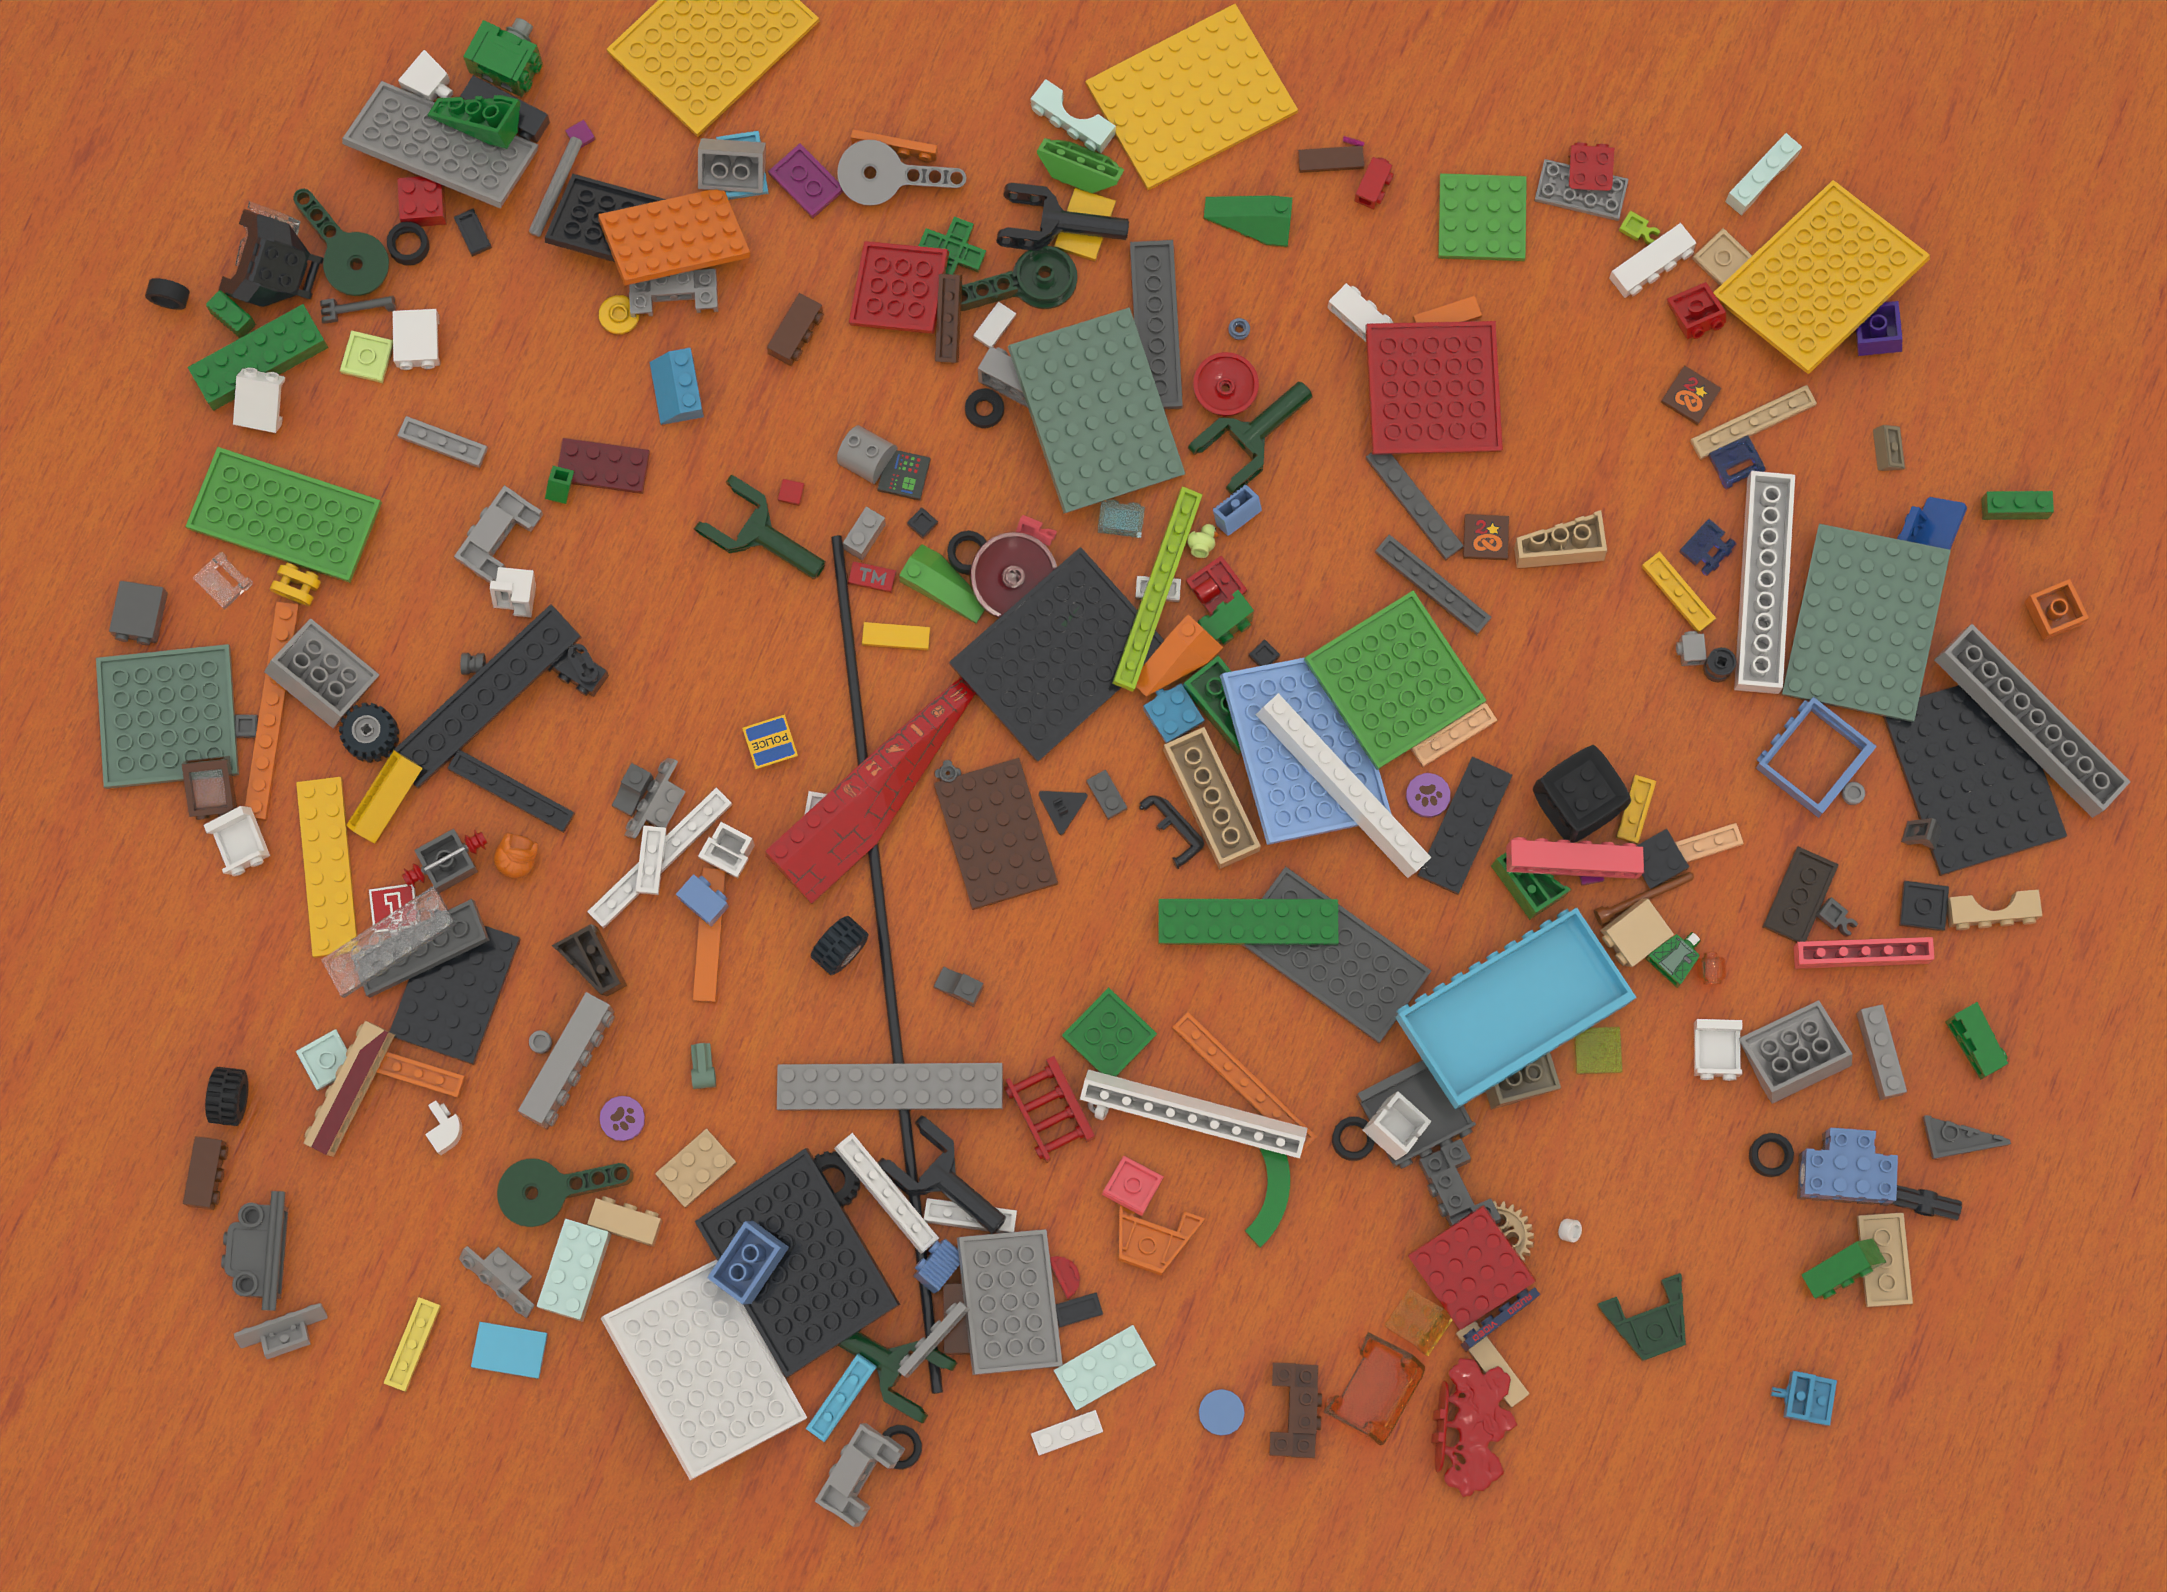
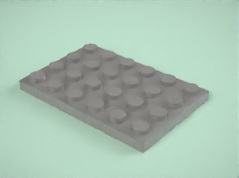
(1009, 1302)

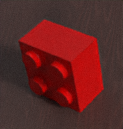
(421, 201)

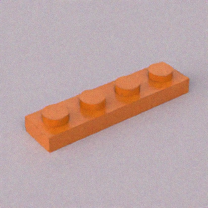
(902, 147)
(421, 1074)

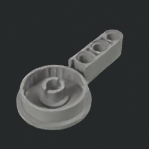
(890, 173)

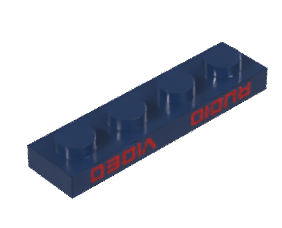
(1506, 1312)

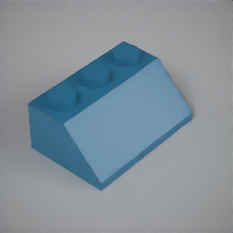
(676, 387)

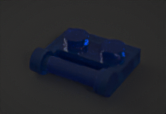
(1734, 455)

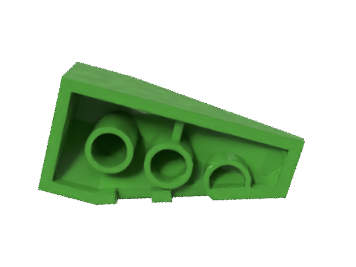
(938, 580)

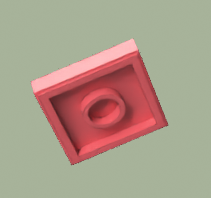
(1132, 1185)

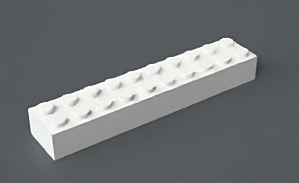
(1764, 582)

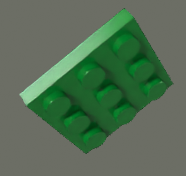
(1109, 1034)

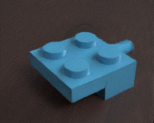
(1173, 713)
(1808, 1398)

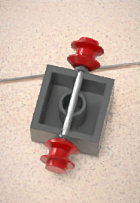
(445, 860)

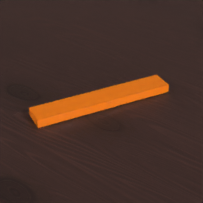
(708, 946)

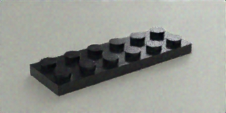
(1465, 825)

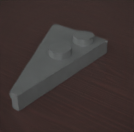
(1952, 1139)

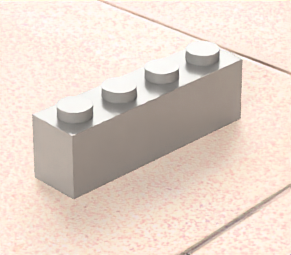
(1881, 1052)

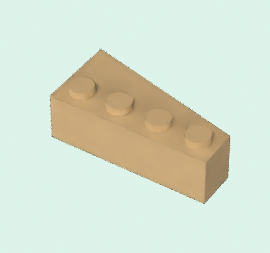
(1564, 543)

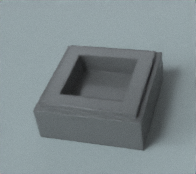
(246, 726)

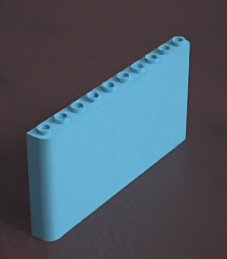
(1514, 1007)

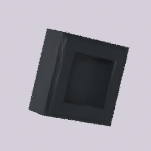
(922, 523)
(1264, 654)

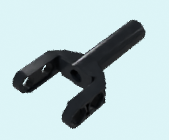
(1055, 220)
(942, 1177)

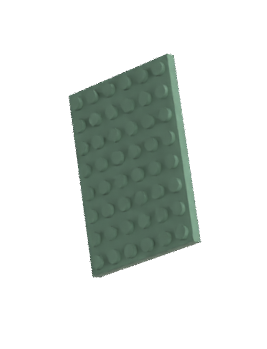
(1096, 410)
(1866, 622)

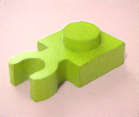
(1636, 226)

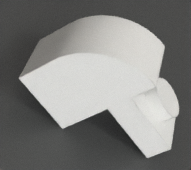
(448, 1132)

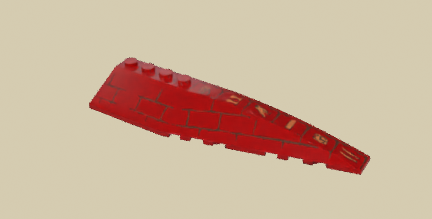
(866, 801)

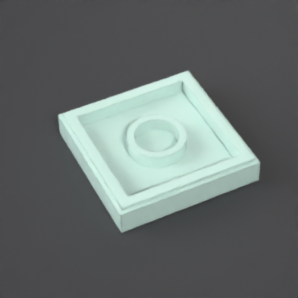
(323, 1058)

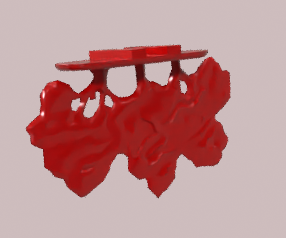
(1478, 1423)

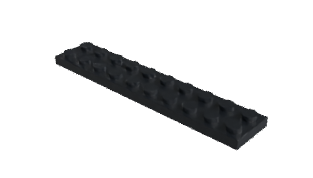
(488, 692)

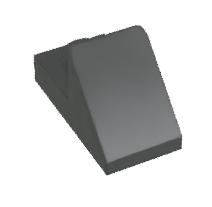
(1922, 832)

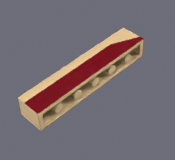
(348, 1088)

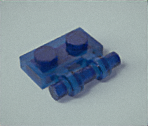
(1702, 542)

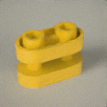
(306, 580)

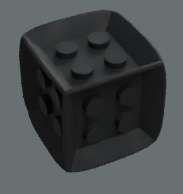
(1581, 794)

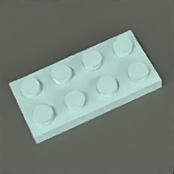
(1104, 1367)

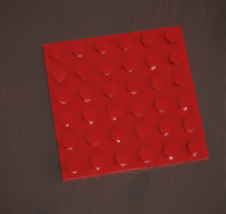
(1433, 387)

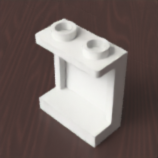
(415, 338)
(258, 400)
(238, 840)
(1717, 1049)

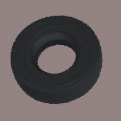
(984, 395)

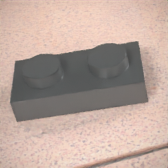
(1106, 794)

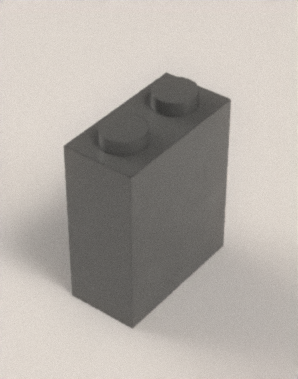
(138, 612)

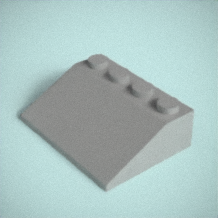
(321, 673)
(1796, 1051)

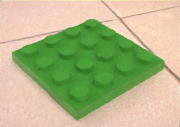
(1482, 217)

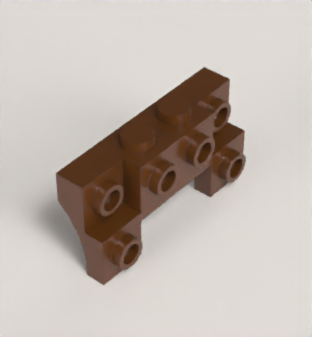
(1302, 1410)

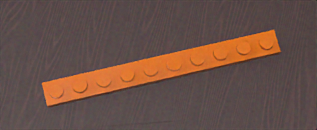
(270, 717)

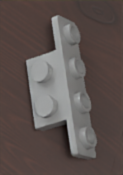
(659, 801)
(502, 1276)
(282, 1333)

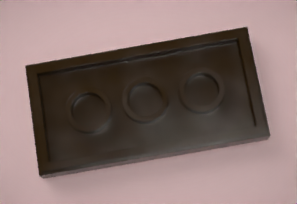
(1800, 895)

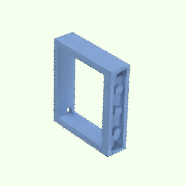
(1837, 724)

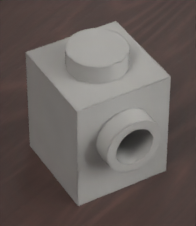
(1691, 649)

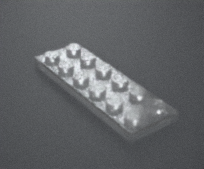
(388, 942)

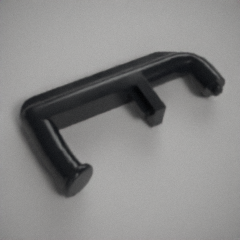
(1180, 825)

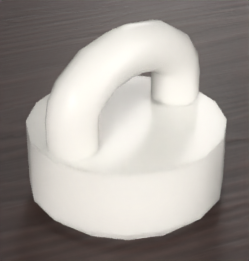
(1100, 1111)
(1570, 1230)

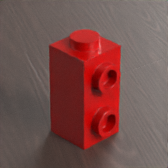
(1372, 185)

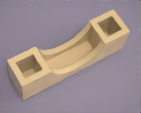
(1965, 911)

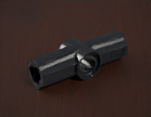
(1928, 1203)

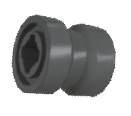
(472, 664)

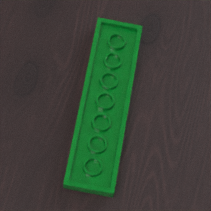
(1248, 921)

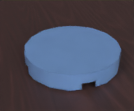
(1221, 1412)

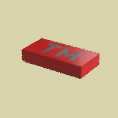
(872, 577)

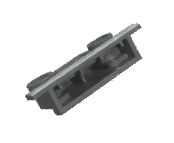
(258, 1250)

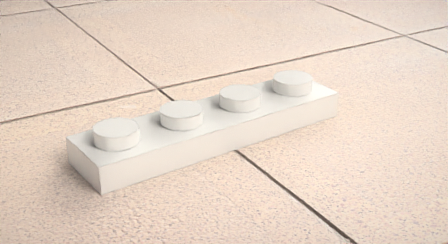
(950, 1214)

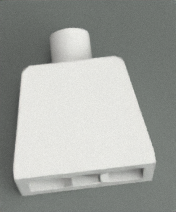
(426, 78)

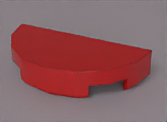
(1066, 1274)

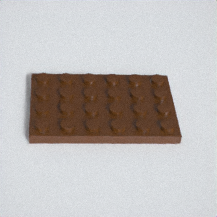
(996, 834)

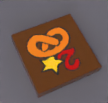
(1691, 395)
(1486, 537)

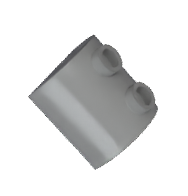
(865, 453)

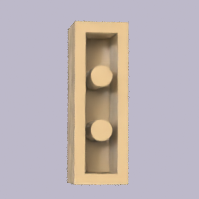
(625, 1221)

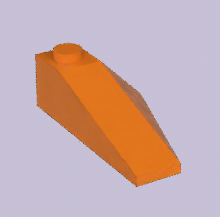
(1181, 652)

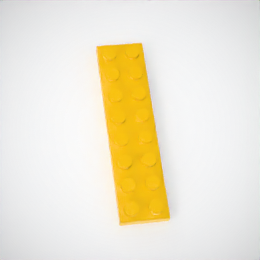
(326, 864)

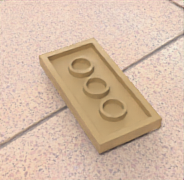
(1891, 1281)

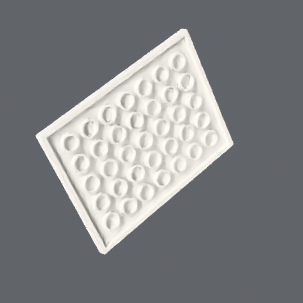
(703, 1370)

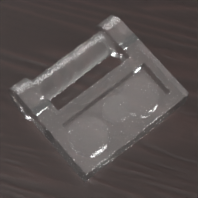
(217, 585)

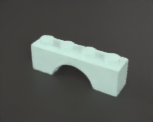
(1094, 132)
(1758, 178)

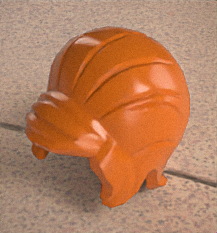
(515, 855)

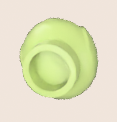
(1202, 542)

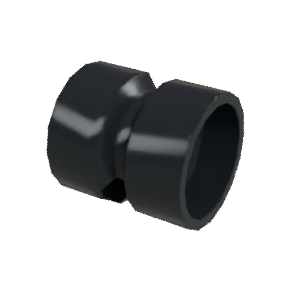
(1719, 664)

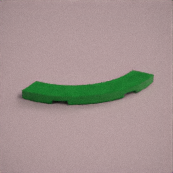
(1276, 1197)

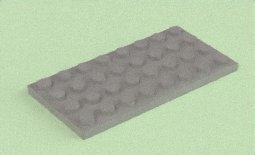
(400, 132)

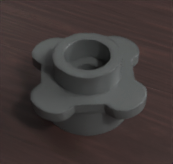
(947, 766)

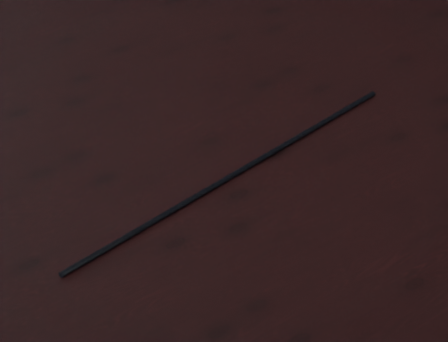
(882, 923)

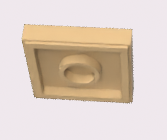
(1721, 257)

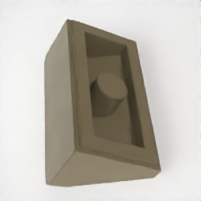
(1888, 448)

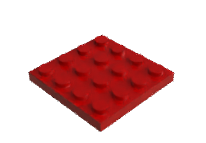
(898, 287)
(1471, 1267)

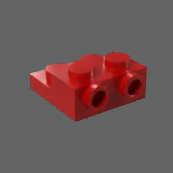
(1697, 311)

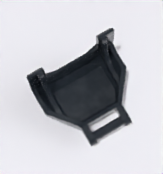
(271, 263)

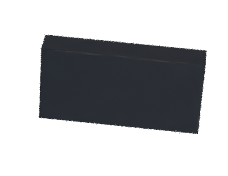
(472, 232)
(1078, 1310)

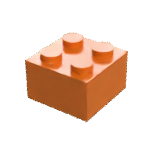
(2056, 610)

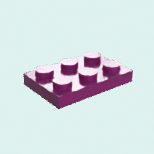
(806, 180)

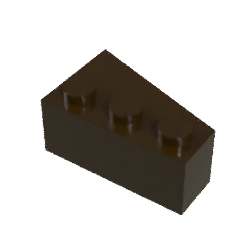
(592, 958)

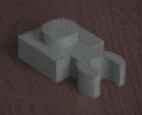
(1834, 916)

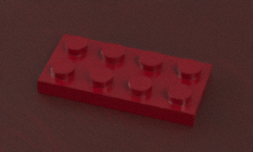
(605, 465)

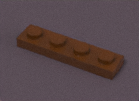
(948, 318)

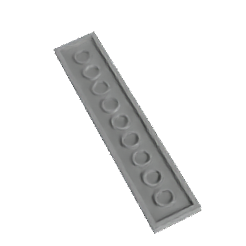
(890, 1086)

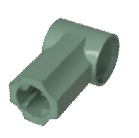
(703, 1071)

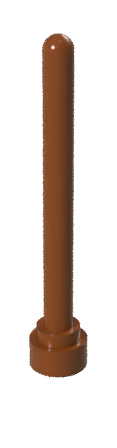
(1605, 914)

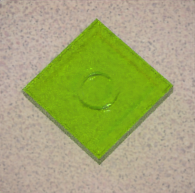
(1598, 1051)

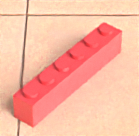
(1574, 858)
(1863, 952)

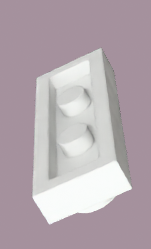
(651, 860)
(1067, 1432)

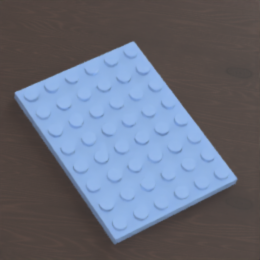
(1285, 793)

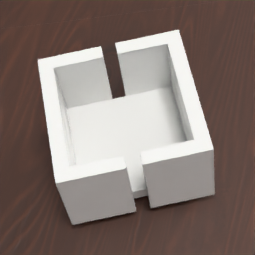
(1396, 1125)

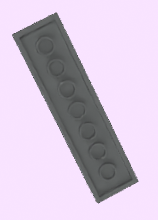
(1157, 315)

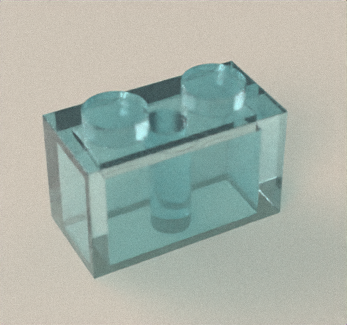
(1121, 518)

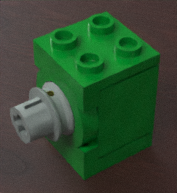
(504, 56)

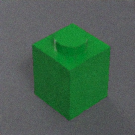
(559, 484)

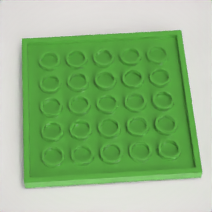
(1394, 680)

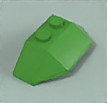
(1079, 165)

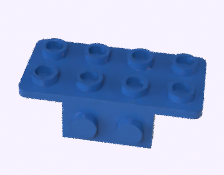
(1934, 524)

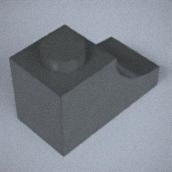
(632, 789)
(959, 986)

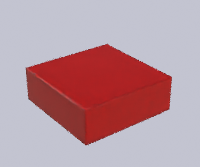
(791, 492)

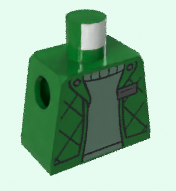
(1675, 957)

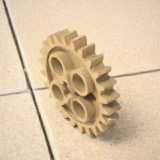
(1520, 1230)

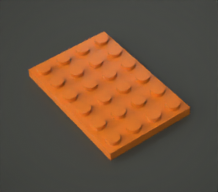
(673, 236)

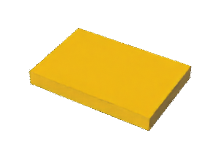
(1085, 245)

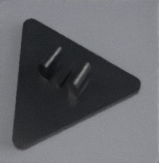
(1062, 807)

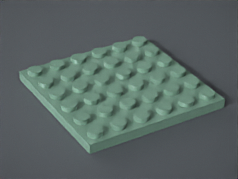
(164, 712)

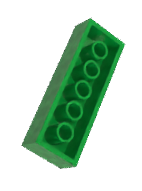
(268, 349)

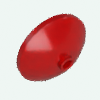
(1230, 371)

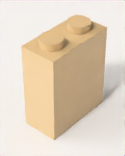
(1636, 933)

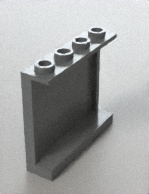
(1426, 1095)

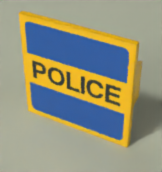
(770, 741)

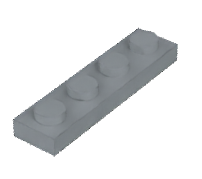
(442, 442)
(927, 1345)

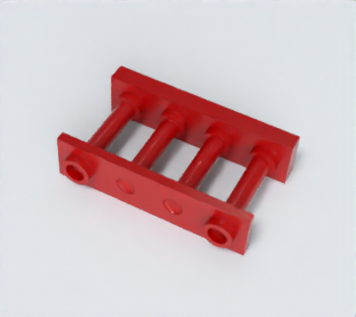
(1061, 1091)

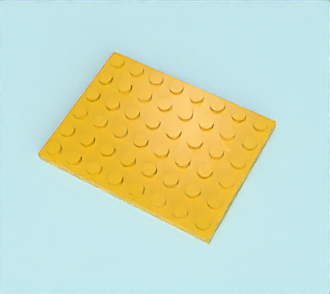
(708, 51)
(1191, 96)
(1821, 276)

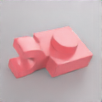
(1033, 527)

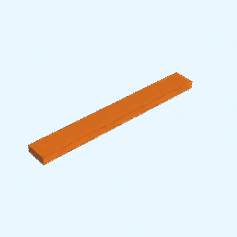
(1236, 1073)

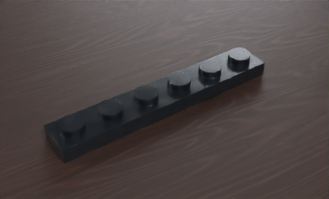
(511, 791)

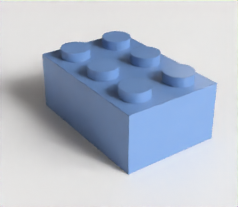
(748, 1262)

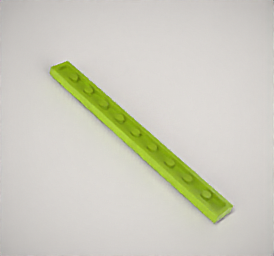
(1157, 589)

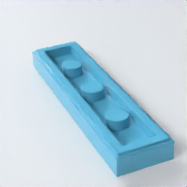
(841, 1397)

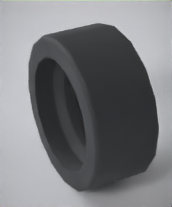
(400, 229)
(167, 293)
(955, 541)
(1340, 1150)
(1757, 1165)
(903, 1429)

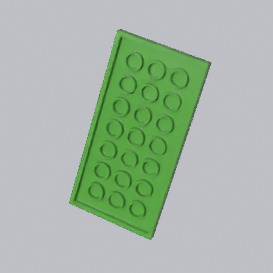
(283, 514)

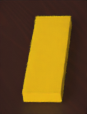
(896, 636)
(1635, 814)

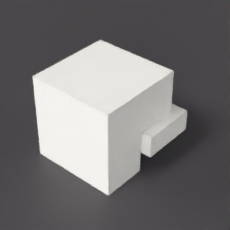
(514, 591)
(727, 850)

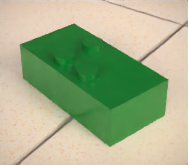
(1208, 694)

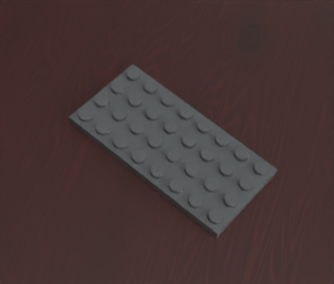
(1359, 978)

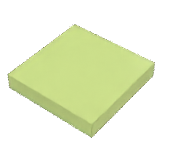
(367, 356)

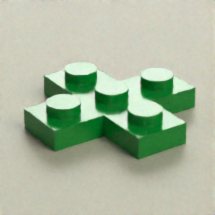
(956, 242)

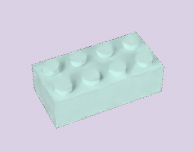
(574, 1270)

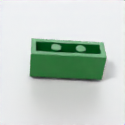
(2017, 505)

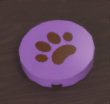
(1428, 795)
(622, 1118)

